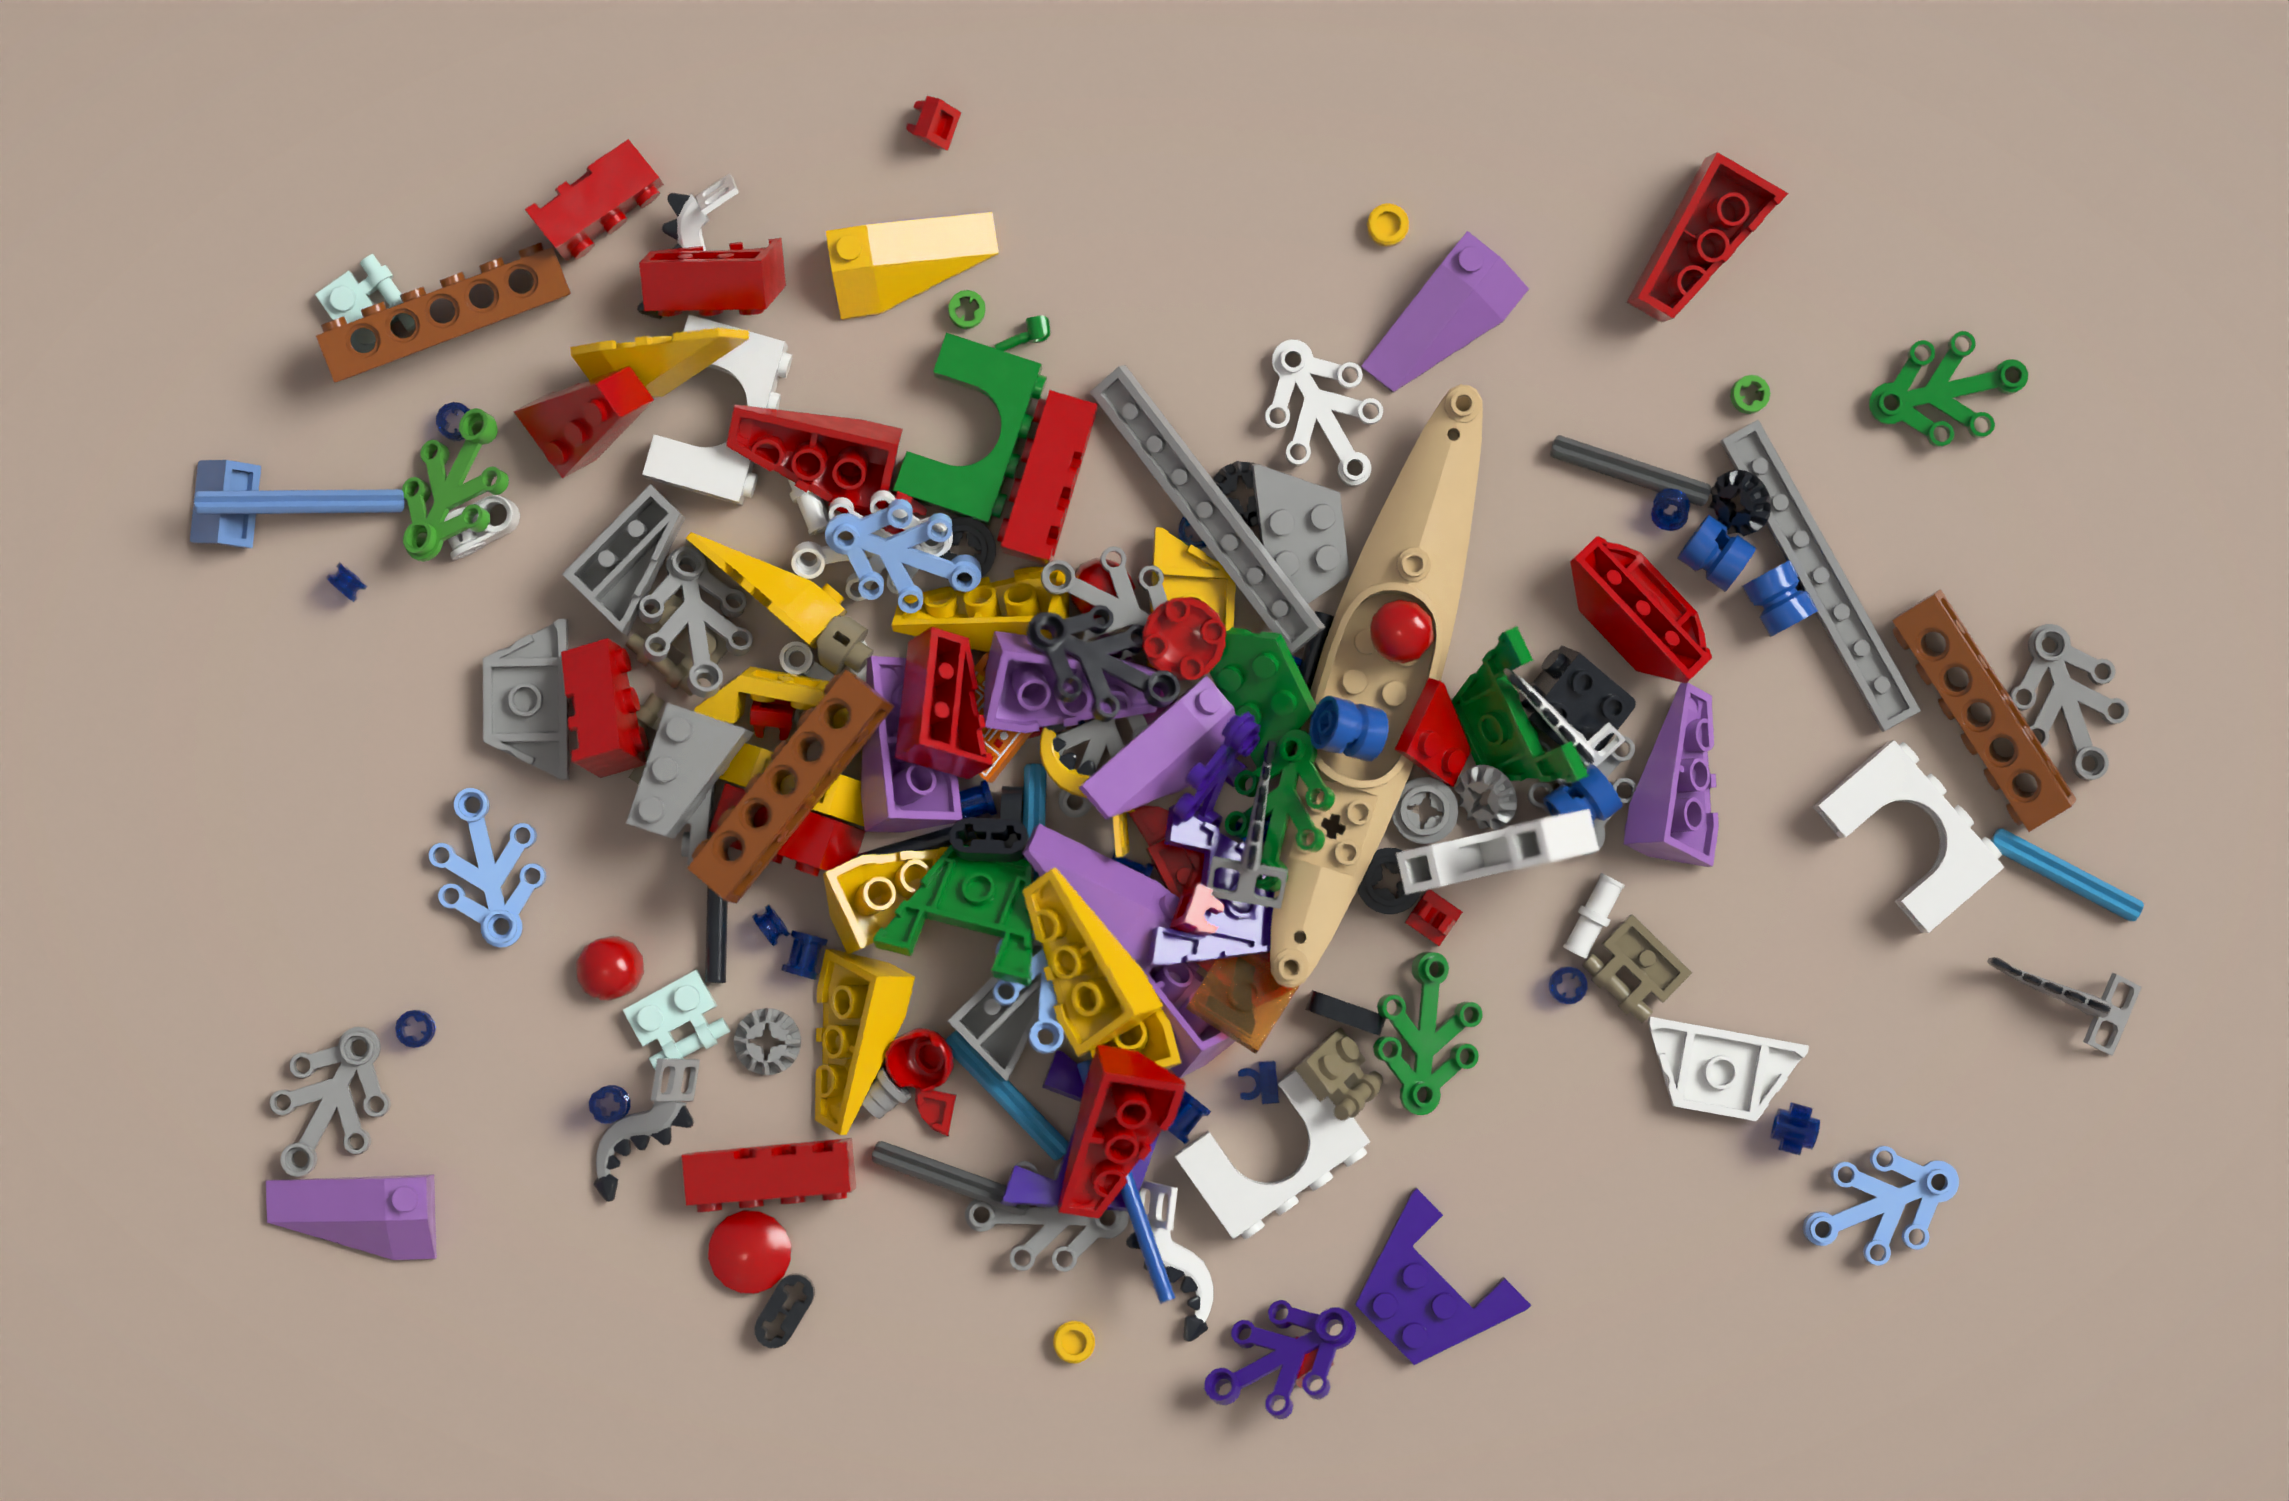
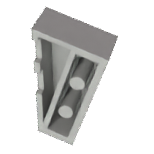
(627, 558)
(682, 768)
(1000, 1030)

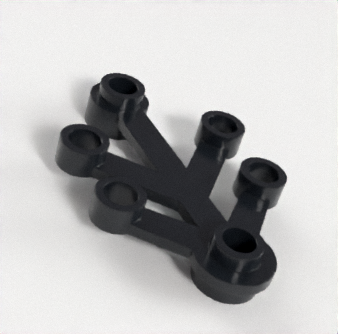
(1096, 659)

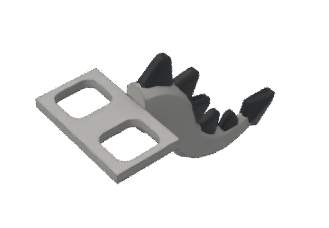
(1251, 856)
(2100, 1008)
(640, 1126)

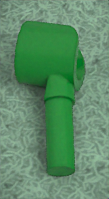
(1037, 331)

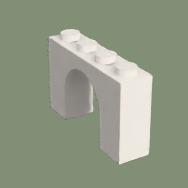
(718, 469)
(1497, 851)
(1963, 858)
(1244, 1202)

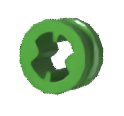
(955, 305)
(1744, 383)

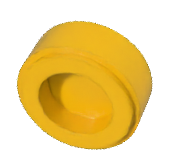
(1387, 225)
(1074, 1341)

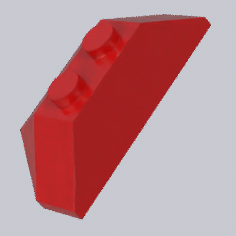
(1639, 611)

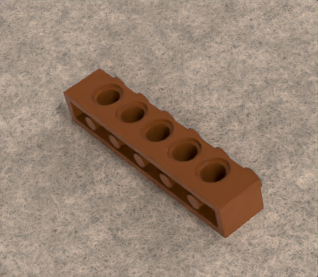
(546, 287)
(2006, 721)
(812, 780)

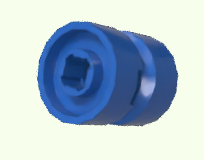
(1716, 553)
(1780, 598)
(1348, 728)
(1590, 793)

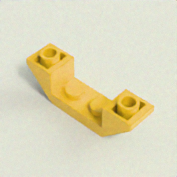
(766, 686)
(840, 800)

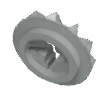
(1440, 798)
(1501, 800)
(780, 1056)

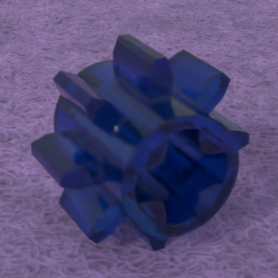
(1795, 1128)

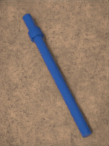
(1141, 1226)

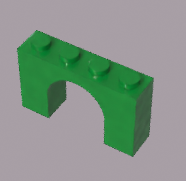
(977, 487)

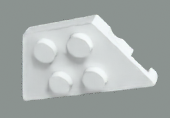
(1722, 1068)

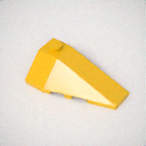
(894, 261)
(870, 889)
(1092, 974)

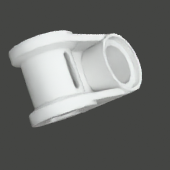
(470, 541)

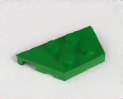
(1263, 679)

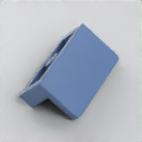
(225, 529)

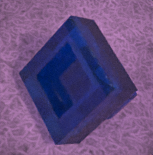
(1265, 1082)

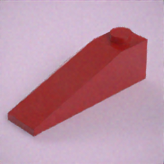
(819, 452)
(1119, 1117)

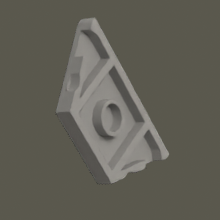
(1301, 530)
(527, 700)

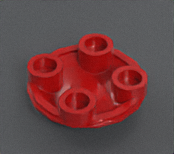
(1184, 638)
(749, 1251)

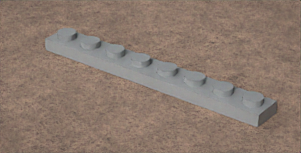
(1206, 508)
(1824, 580)

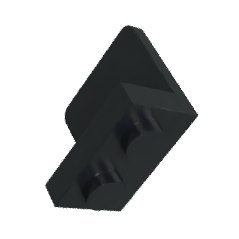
(1579, 695)

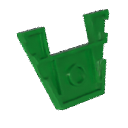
(1499, 726)
(973, 897)

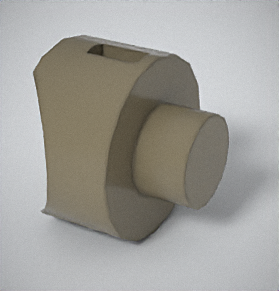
(843, 645)

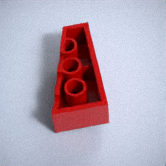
(1707, 228)
(1049, 477)
(769, 1173)

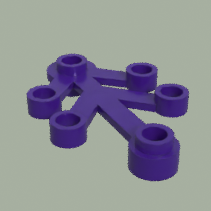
(1241, 737)
(1287, 1354)

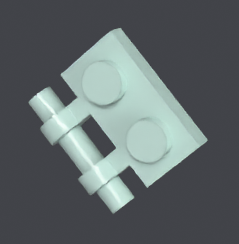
(348, 296)
(671, 1008)

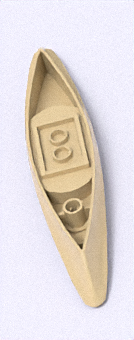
(1411, 556)

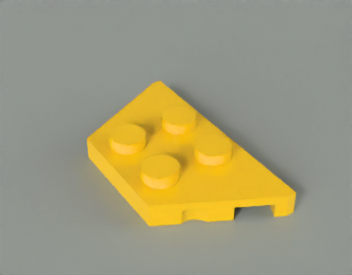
(1192, 574)

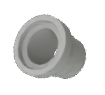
(884, 1095)

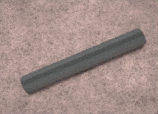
(1628, 469)
(943, 1175)

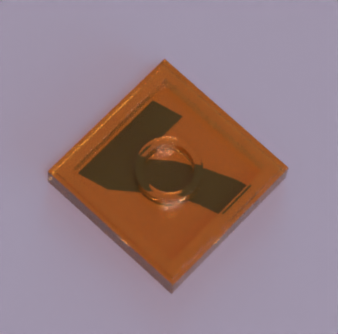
(1241, 999)

